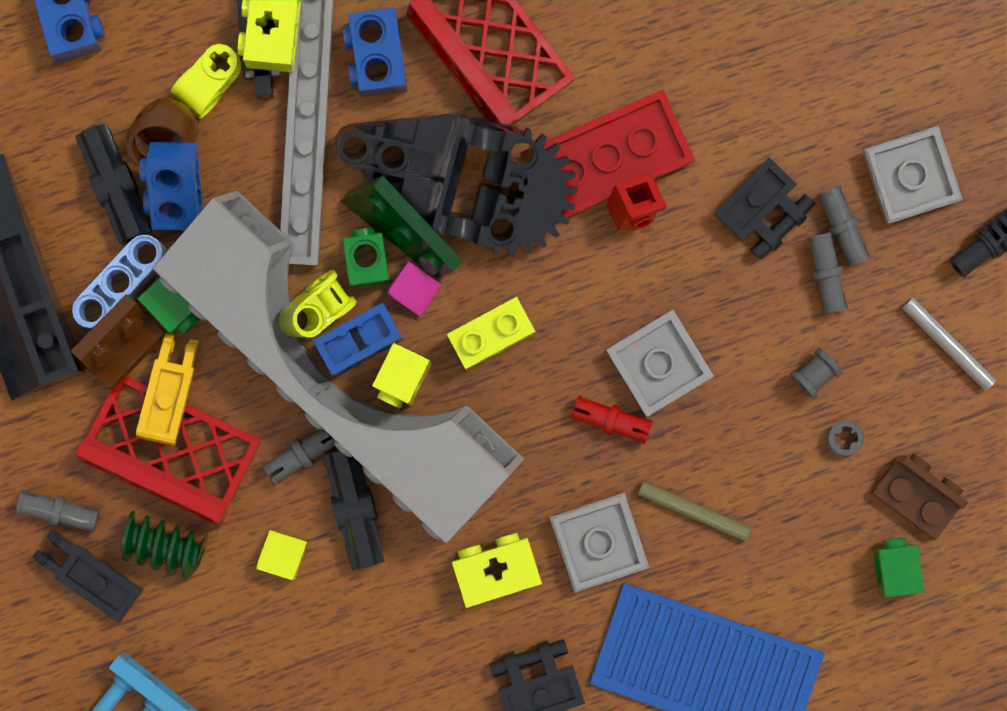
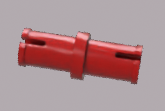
(611, 419)

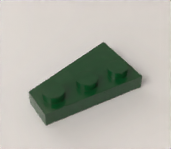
(400, 223)

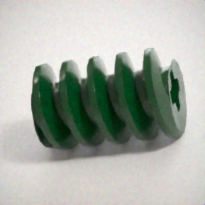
(161, 547)

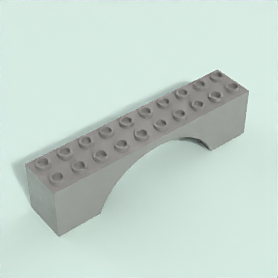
(236, 277)

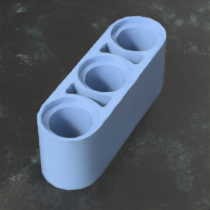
(125, 262)

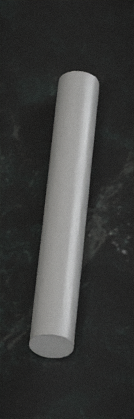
(948, 344)

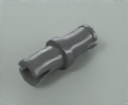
(844, 226)
(827, 273)
(299, 455)
(57, 511)

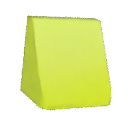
(281, 555)

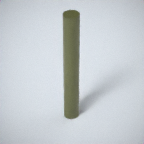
(694, 511)

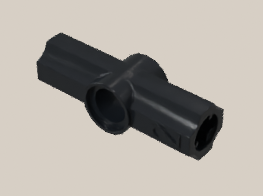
(113, 183)
(354, 510)

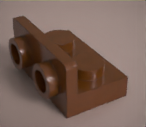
(118, 343)
(919, 495)

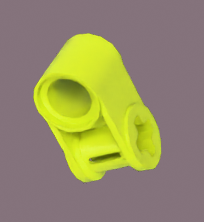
(202, 86)
(322, 303)

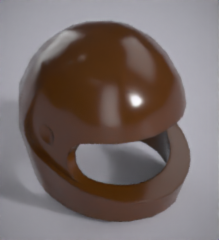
(162, 121)

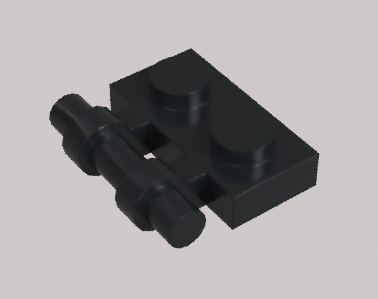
(755, 200)
(547, 692)

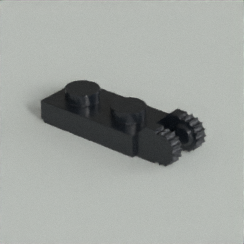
(91, 578)

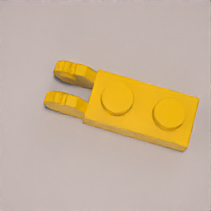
(167, 394)

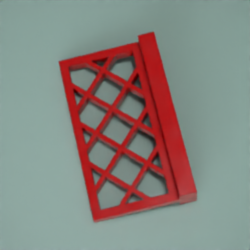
(470, 73)
(161, 483)

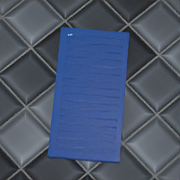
(700, 660)

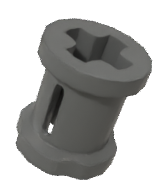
(816, 373)

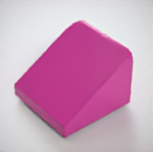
(414, 289)

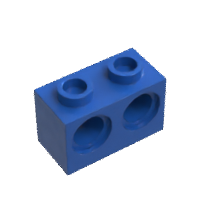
(58, 19)
(384, 51)
(172, 185)
(358, 340)

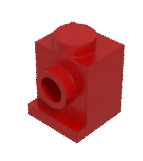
(636, 209)

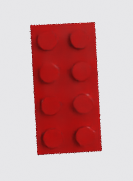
(621, 147)

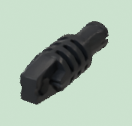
(988, 243)

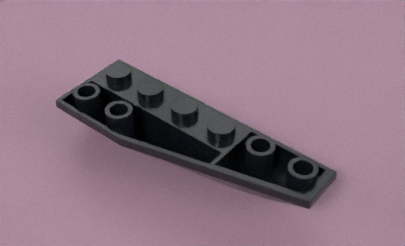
(32, 322)

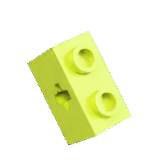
(279, 48)
(491, 333)
(401, 376)
(479, 587)

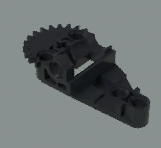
(432, 168)

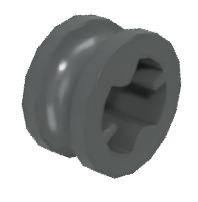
(853, 447)

